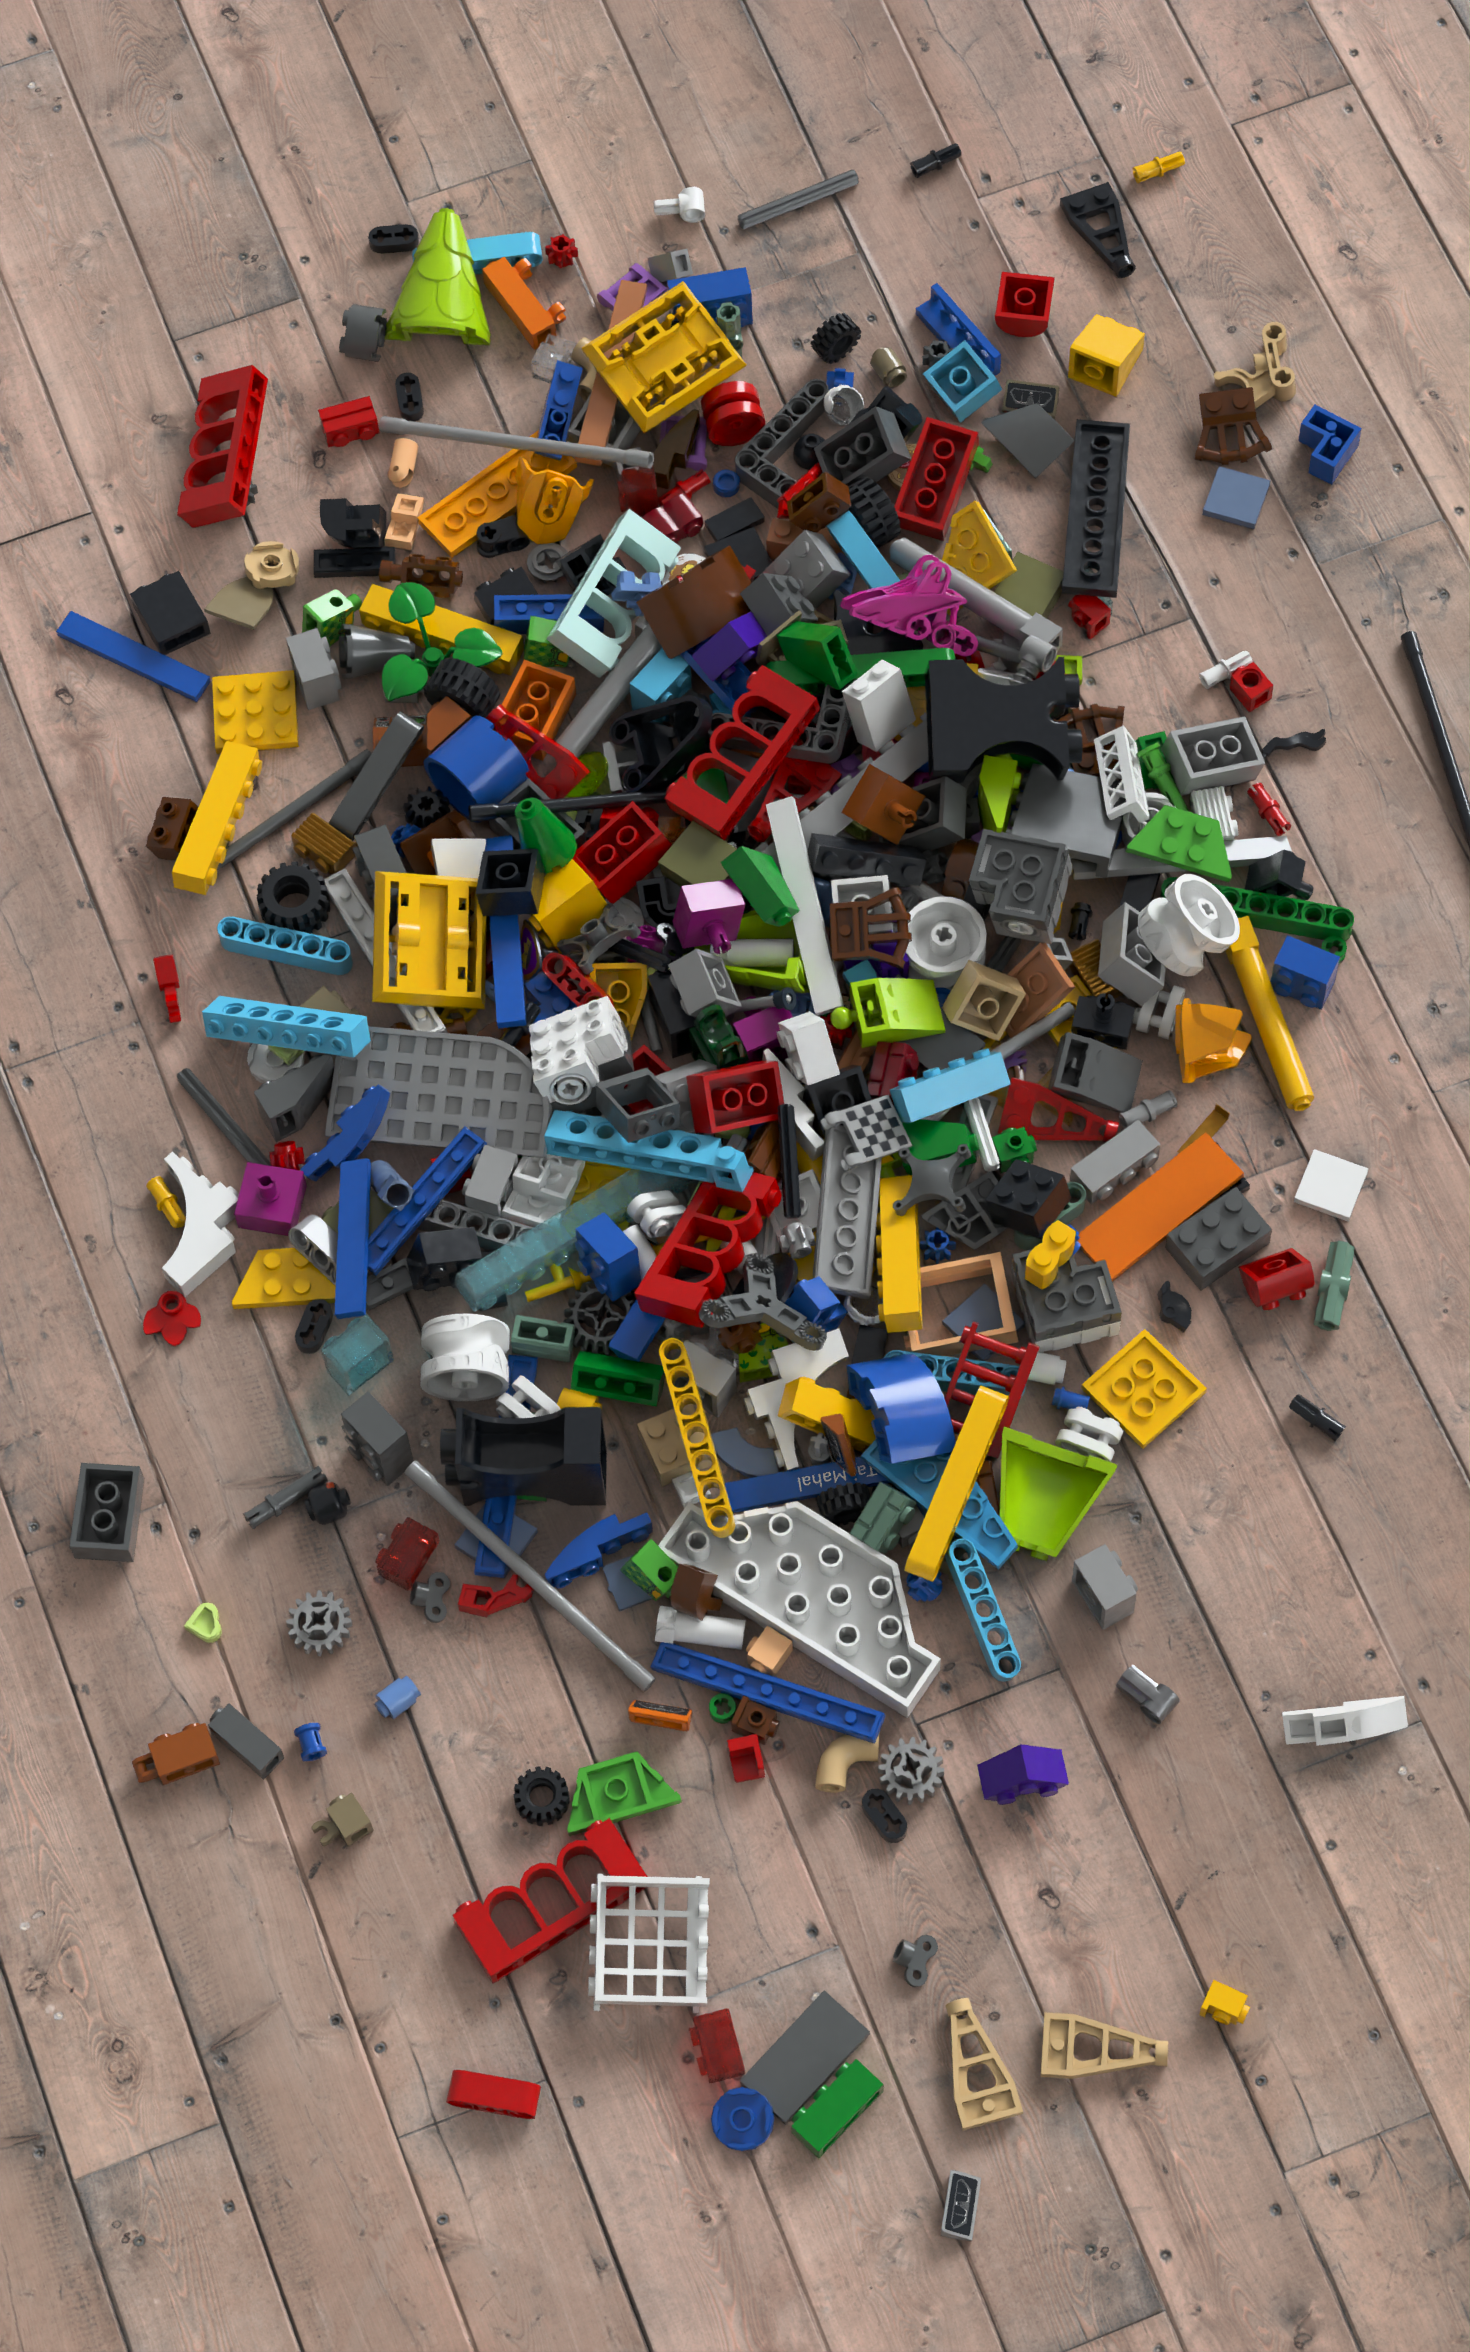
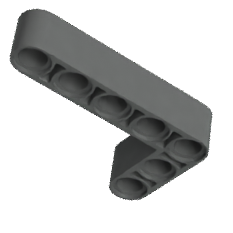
(778, 442)
(814, 737)

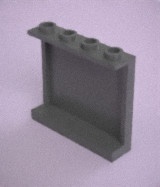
(1068, 813)

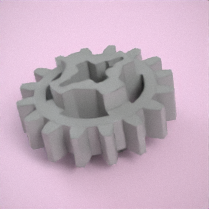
(326, 1614)
(922, 1765)

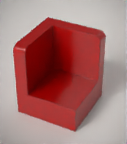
(746, 1758)

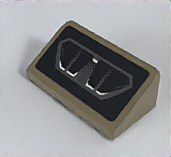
(1023, 393)

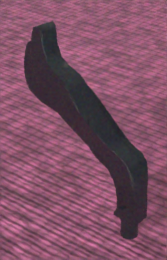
(1308, 740)

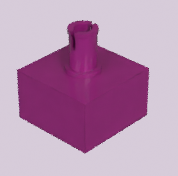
(709, 914)
(760, 1031)
(270, 1199)

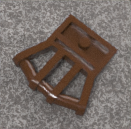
(1226, 410)
(1089, 761)
(851, 929)

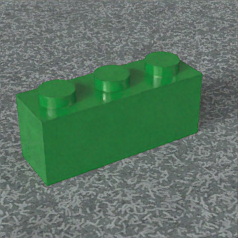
(618, 1378)
(836, 2107)

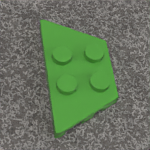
(1184, 842)
(618, 1791)

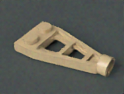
(1058, 2047)
(985, 2105)

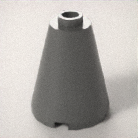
(368, 650)

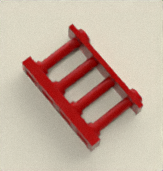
(1014, 1384)

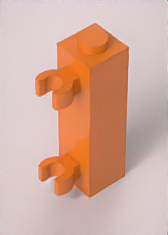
(519, 302)

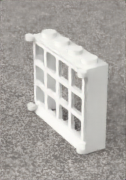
(696, 1941)

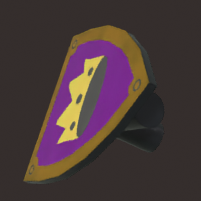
(531, 952)

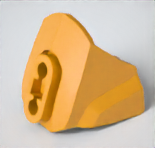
(535, 494)
(1208, 1039)

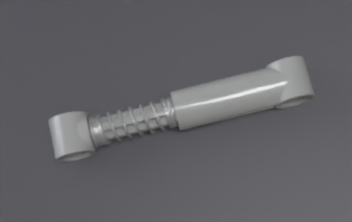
(1035, 657)

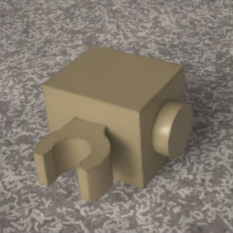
(347, 1821)

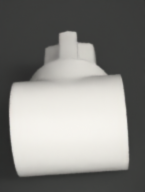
(689, 205)

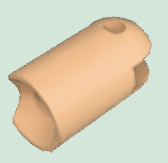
(403, 462)

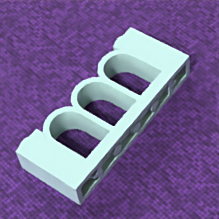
(577, 636)

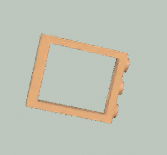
(961, 1270)

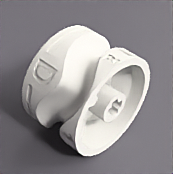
(1187, 923)
(944, 939)
(466, 1357)

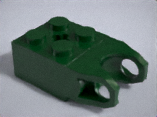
(714, 1039)

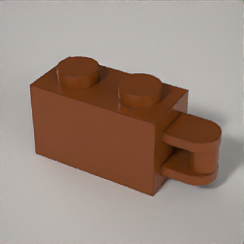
(178, 1755)

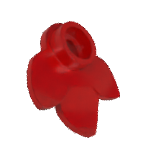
(173, 1322)

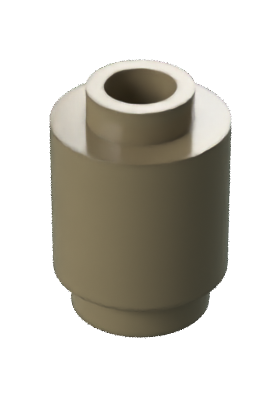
(888, 367)

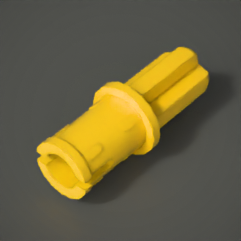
(1158, 167)
(166, 1202)

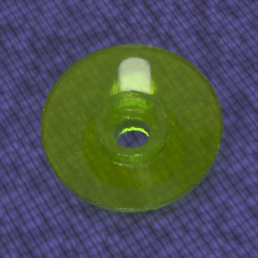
(598, 768)

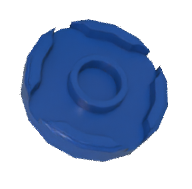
(742, 2119)

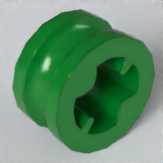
(1336, 941)
(718, 1699)

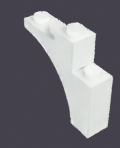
(205, 1239)
(790, 1364)

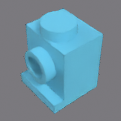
(727, 1161)

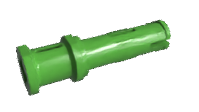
(1159, 772)

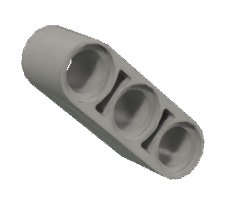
(317, 1244)

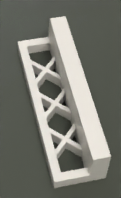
(1127, 769)

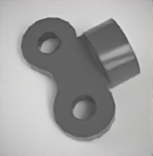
(430, 1596)
(915, 1958)

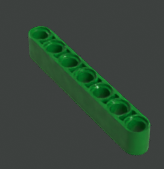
(911, 662)
(1297, 909)

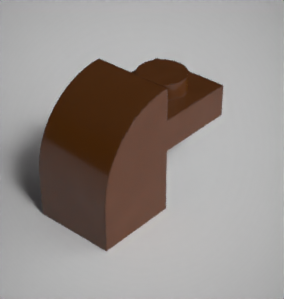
(959, 869)
(693, 1591)

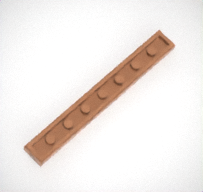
(603, 401)

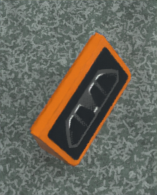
(660, 1715)

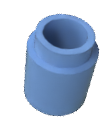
(397, 1697)

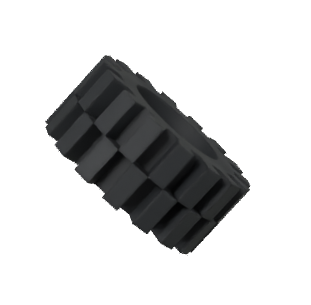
(835, 338)
(843, 1503)
(554, 1808)

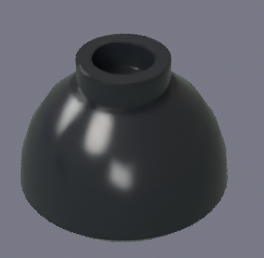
(804, 450)

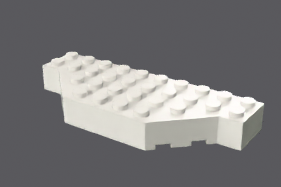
(816, 1589)

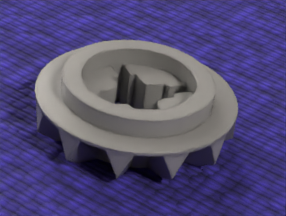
(536, 561)

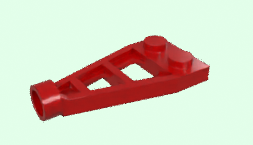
(816, 775)
(563, 777)
(1019, 1108)

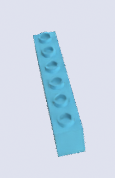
(286, 1026)
(598, 1141)

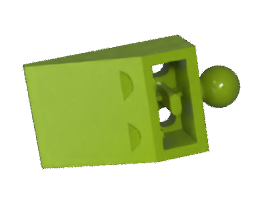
(997, 791)
(895, 1010)

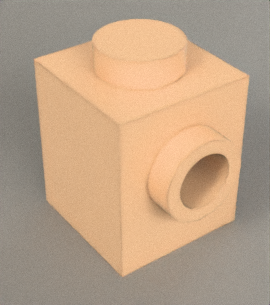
(768, 1651)

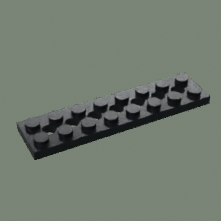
(1081, 516)

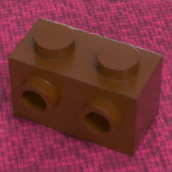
(819, 503)
(171, 827)

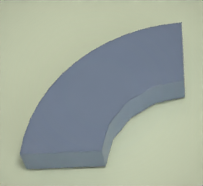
(742, 1456)

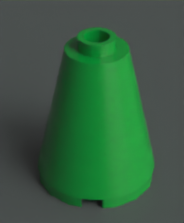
(544, 831)

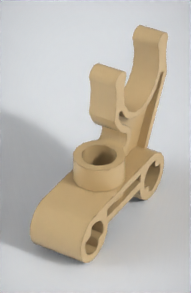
(1270, 378)

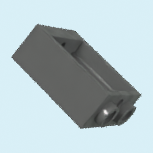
(641, 1085)

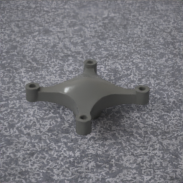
(597, 937)
(932, 1180)

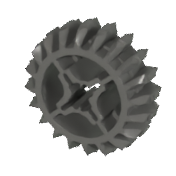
(580, 1312)

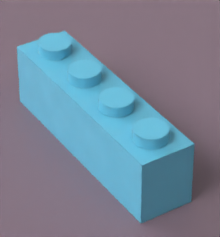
(949, 1086)

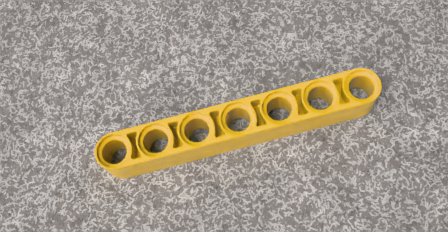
(697, 1451)
(956, 1483)

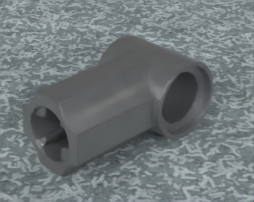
(1154, 1699)

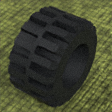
(874, 511)
(464, 685)
(288, 881)

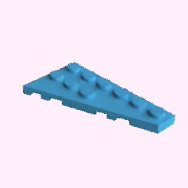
(978, 1521)

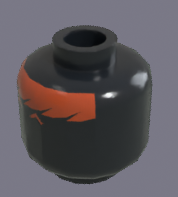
(327, 1503)

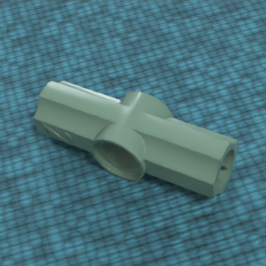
(730, 323)
(1334, 1285)

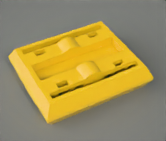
(664, 357)
(430, 941)

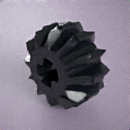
(417, 804)

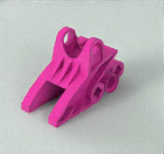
(909, 602)

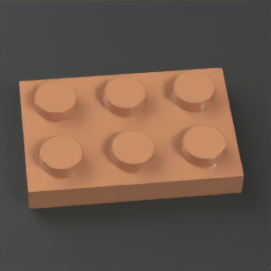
(1044, 987)

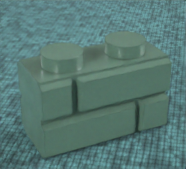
(542, 1338)
(884, 1518)

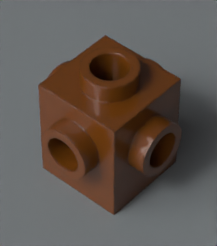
(740, 1337)

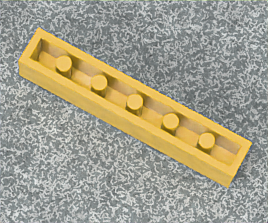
(441, 629)
(216, 818)
(899, 1259)

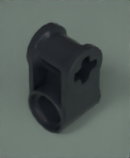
(503, 535)

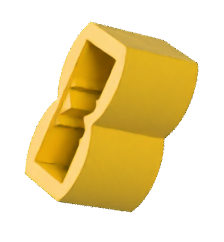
(1052, 1253)

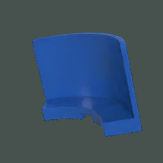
(906, 1407)

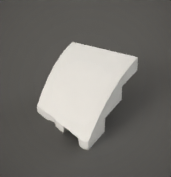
(542, 1188)

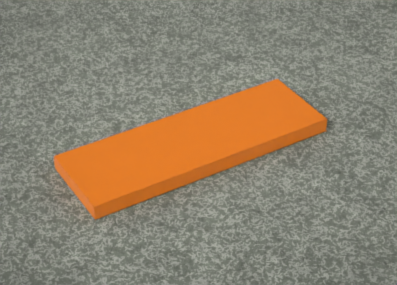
(1159, 1205)

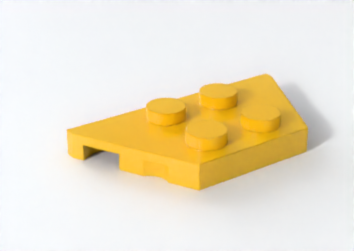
(282, 1279)

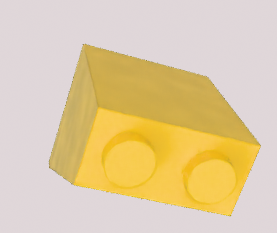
(1105, 354)
(566, 904)

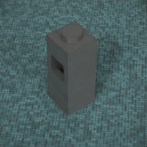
(245, 1740)

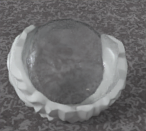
(842, 404)
(864, 1310)

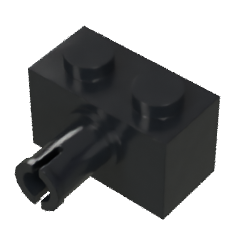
(1279, 875)
(1103, 1020)

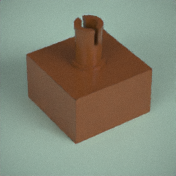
(883, 804)

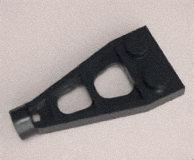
(1089, 204)

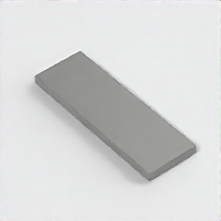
(846, 1219)

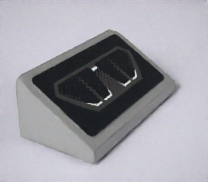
(960, 2206)

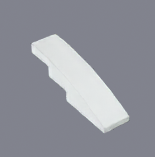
(793, 1094)

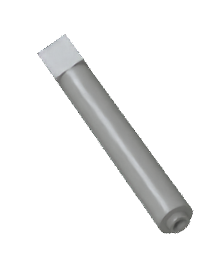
(981, 599)
(609, 693)

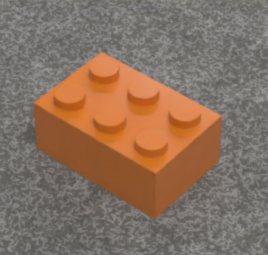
(541, 700)

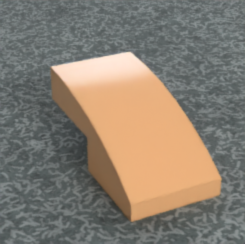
(404, 521)

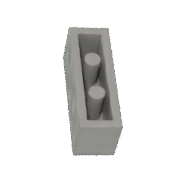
(1116, 1162)

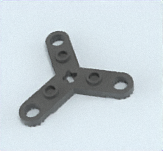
(762, 1305)

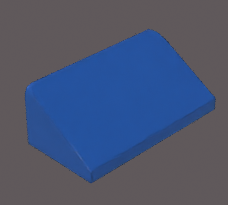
(635, 1333)

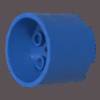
(476, 766)

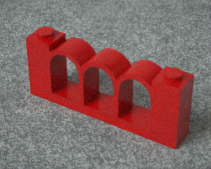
(239, 390)
(766, 690)
(681, 1300)
(475, 1923)

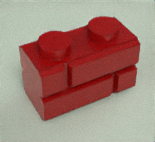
(349, 422)

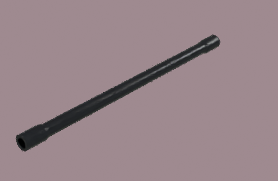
(1415, 656)
(492, 811)

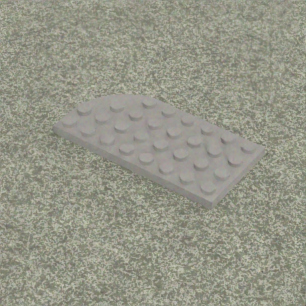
(441, 1086)

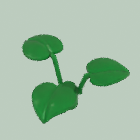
(406, 677)

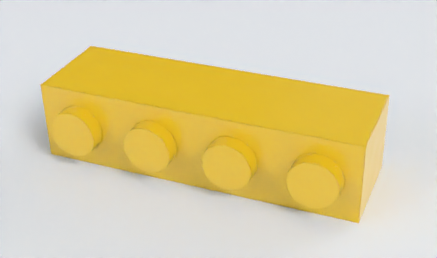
(806, 1403)

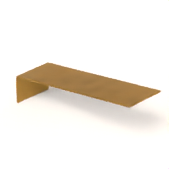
(1210, 1125)

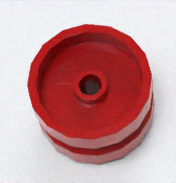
(732, 413)

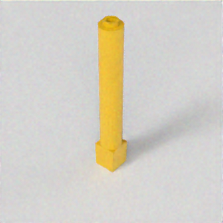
(1269, 1018)

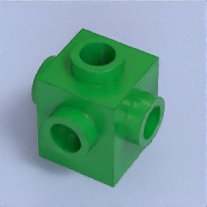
(1014, 1145)

